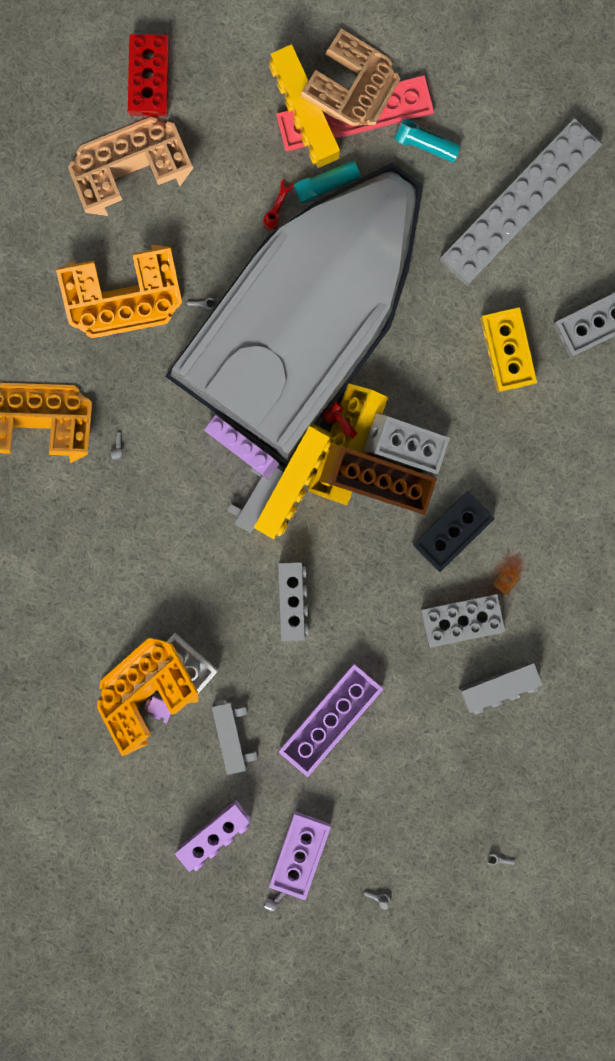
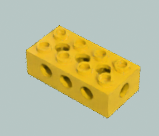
(517, 341)

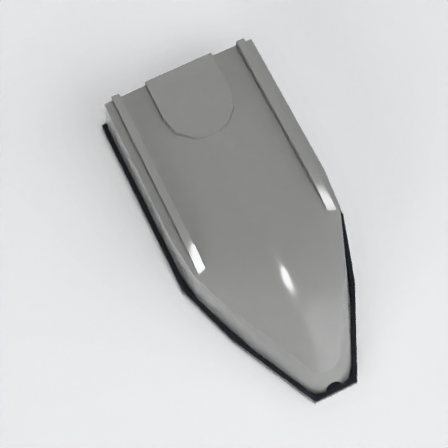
(305, 312)

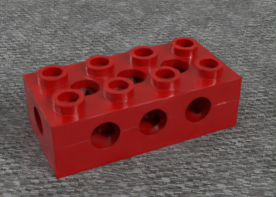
(138, 66)

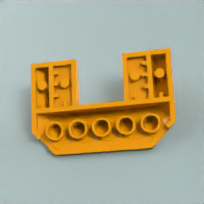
(123, 308)
(47, 406)
(136, 678)

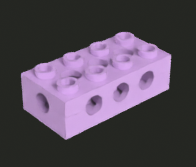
(193, 859)
(307, 866)

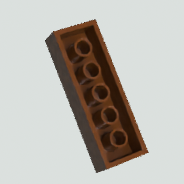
(377, 479)

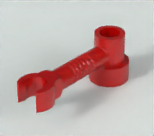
(272, 224)
(334, 414)

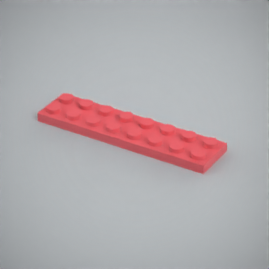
(407, 101)

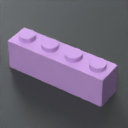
(241, 447)

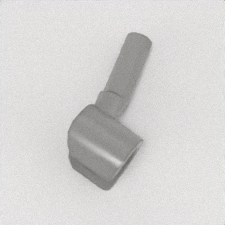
(201, 303)
(117, 453)
(500, 860)
(382, 899)
(271, 905)

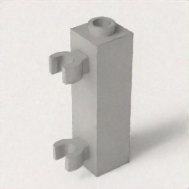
(252, 510)
(229, 738)

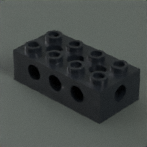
(466, 532)

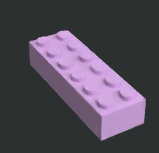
(330, 720)

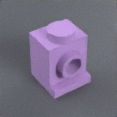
(157, 709)

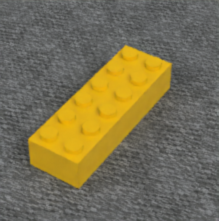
(307, 117)
(359, 410)
(294, 480)

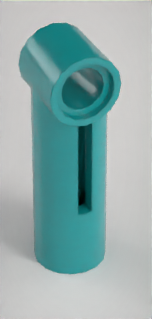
(411, 134)
(313, 187)

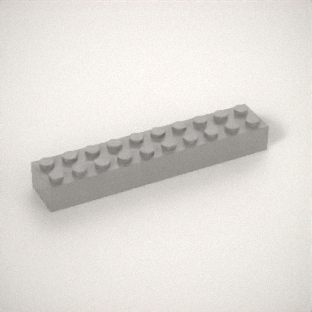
(520, 202)

